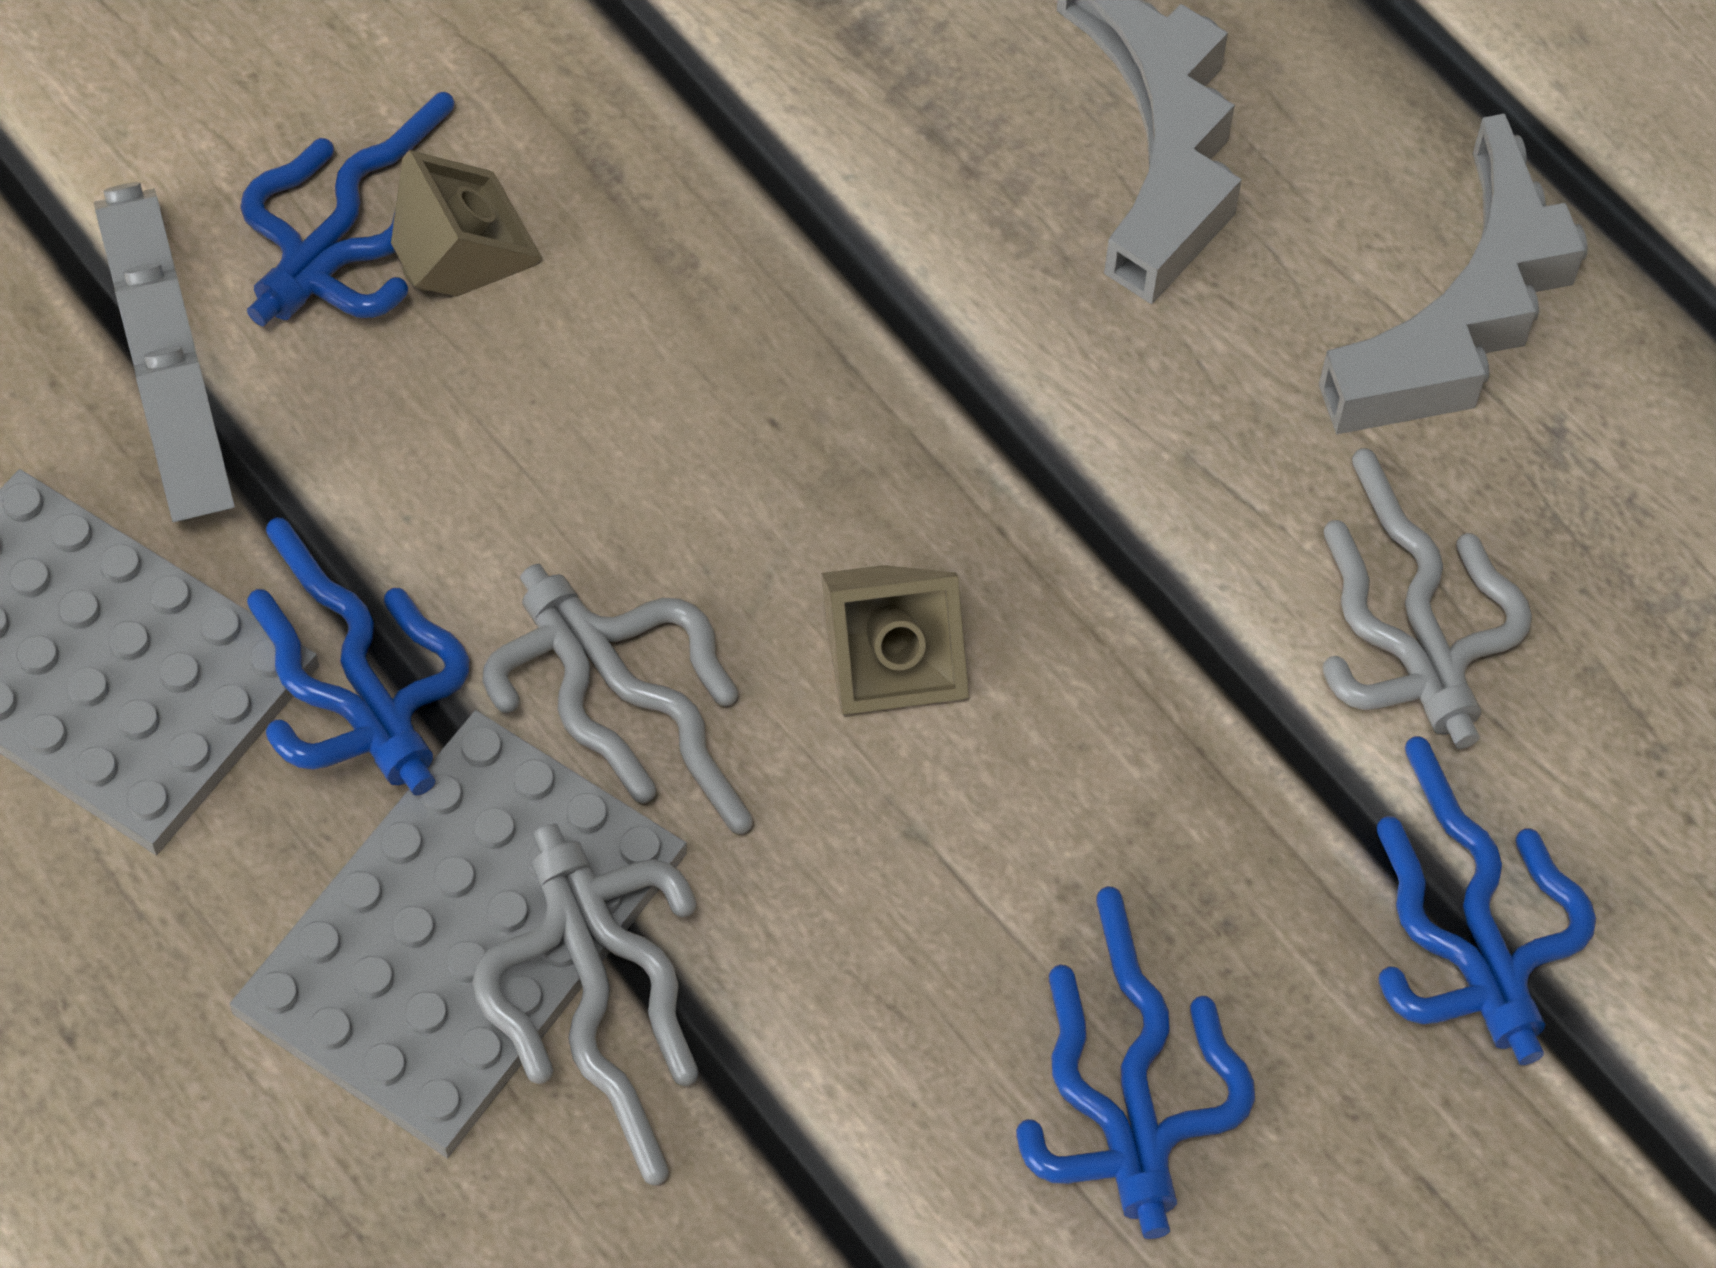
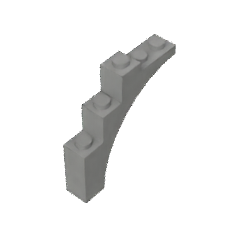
(1186, 124)
(163, 352)
(1439, 355)

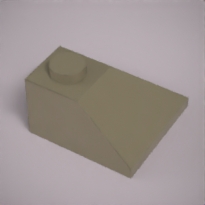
(456, 227)
(895, 637)

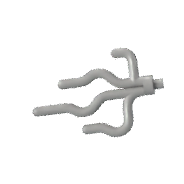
(576, 632)
(1432, 667)
(573, 909)

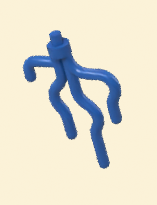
(310, 263)
(378, 721)
(1493, 975)
(1137, 1152)

